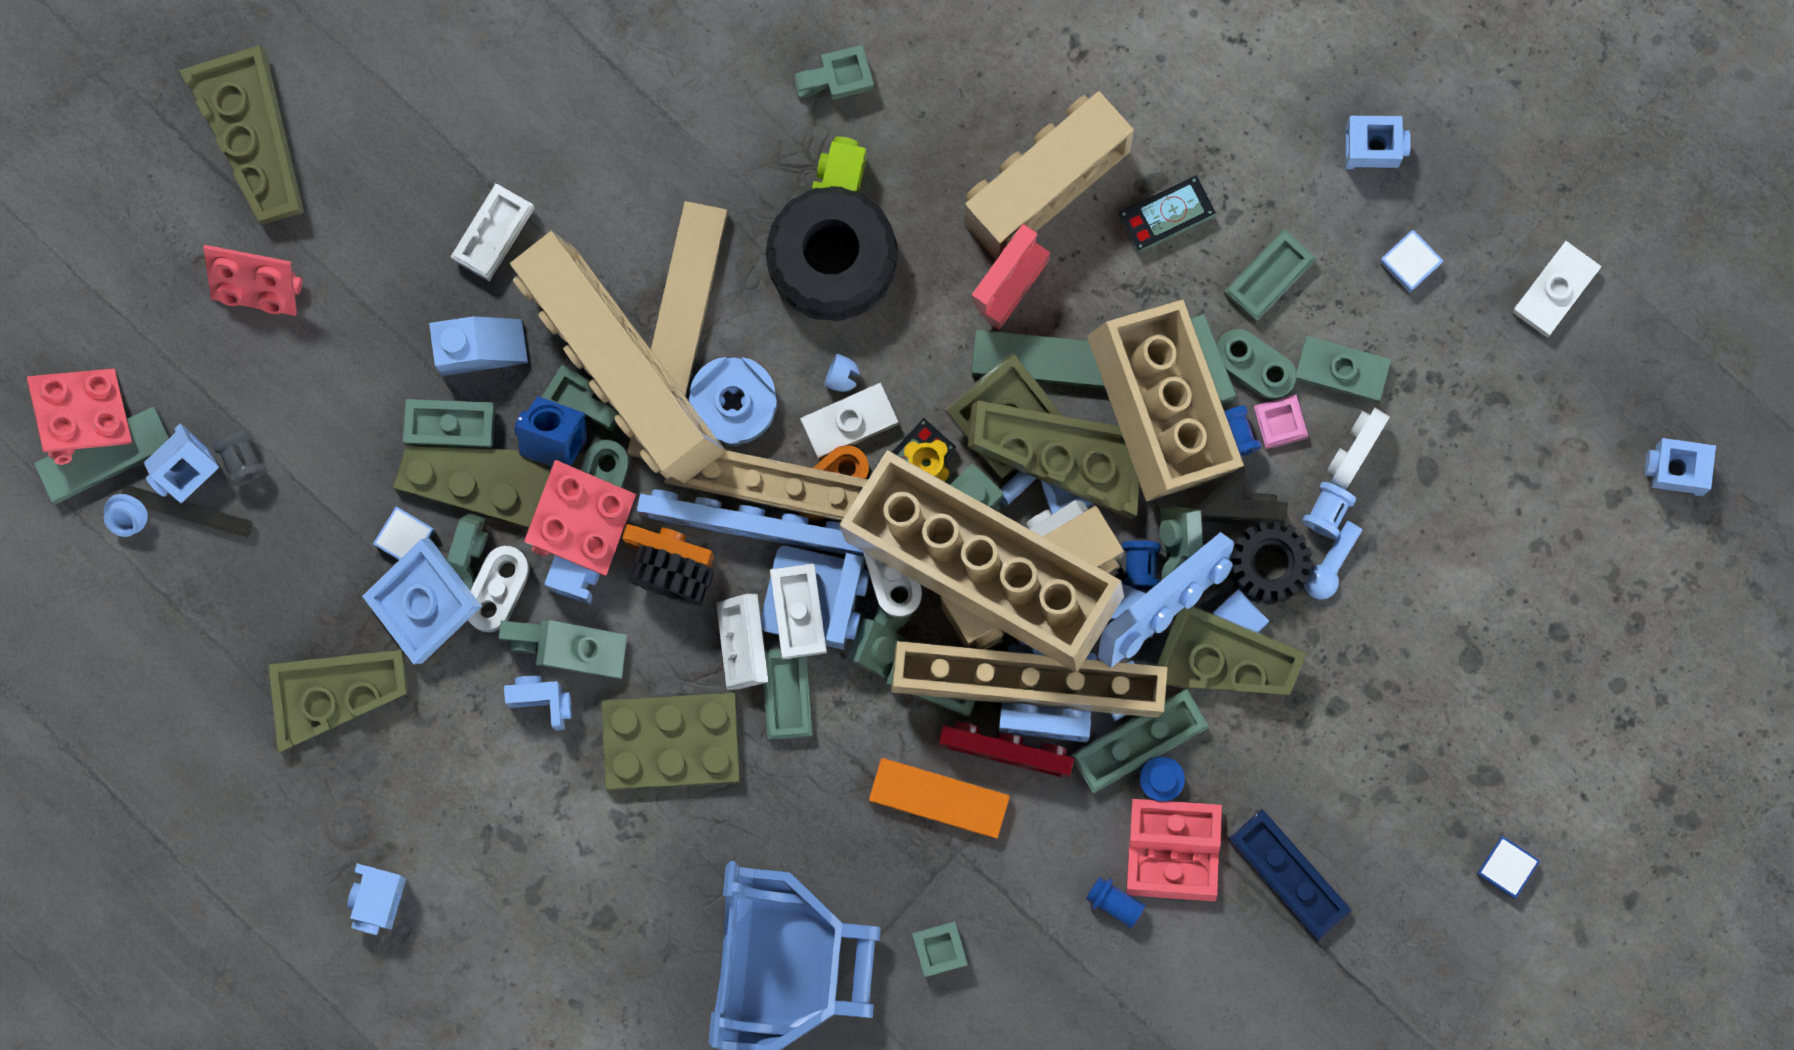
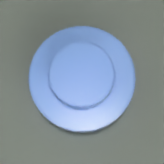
(124, 515)

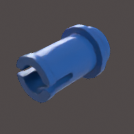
(1115, 902)

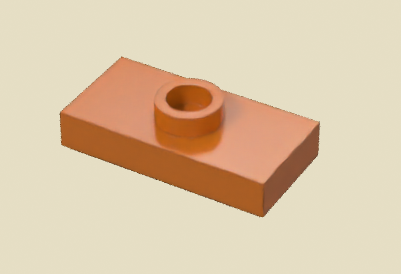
(667, 540)

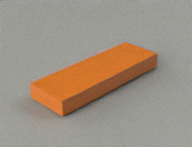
(939, 798)

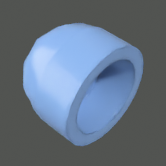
(838, 374)

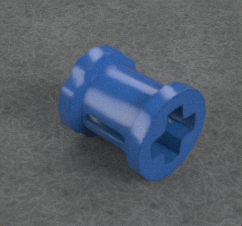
(1241, 431)
(1141, 564)

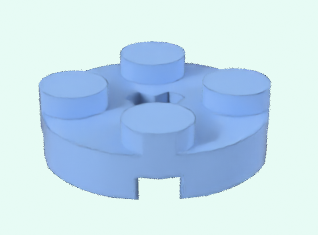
(734, 375)

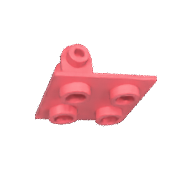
(252, 280)
(78, 412)
(579, 518)

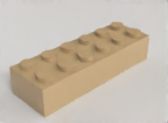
(617, 358)
(982, 561)

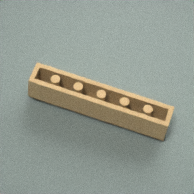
(1028, 680)

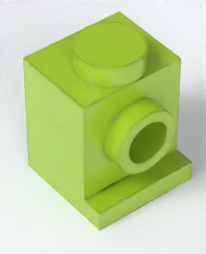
(842, 166)

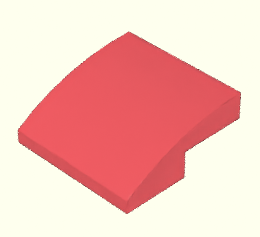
(1010, 277)
(1174, 850)

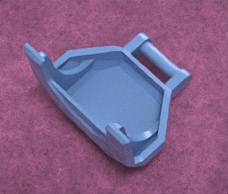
(782, 963)

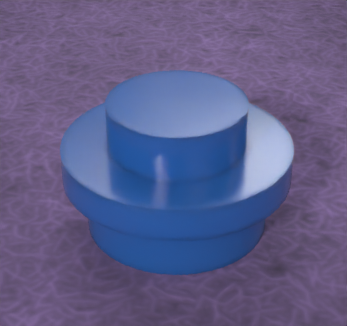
(1162, 779)

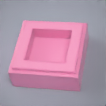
(1281, 422)

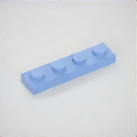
(1159, 605)

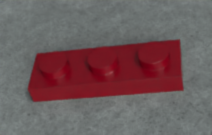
(1007, 749)

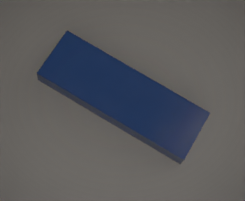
(1290, 874)

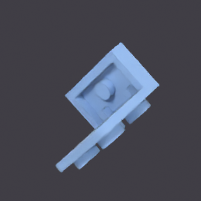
(838, 588)

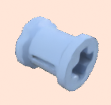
(1329, 510)

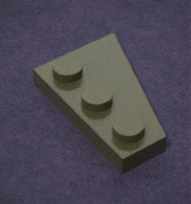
(1227, 656)
(331, 690)

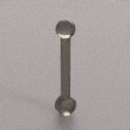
(1226, 585)

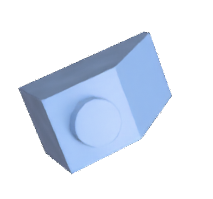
(477, 344)

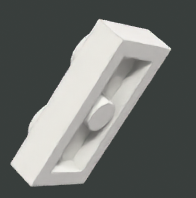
(798, 611)

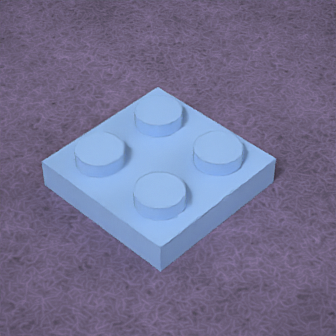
(421, 601)

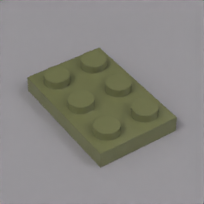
(670, 741)

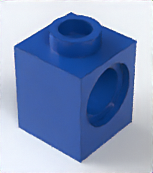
(550, 432)

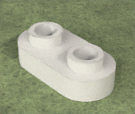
(1366, 432)
(885, 581)
(495, 589)

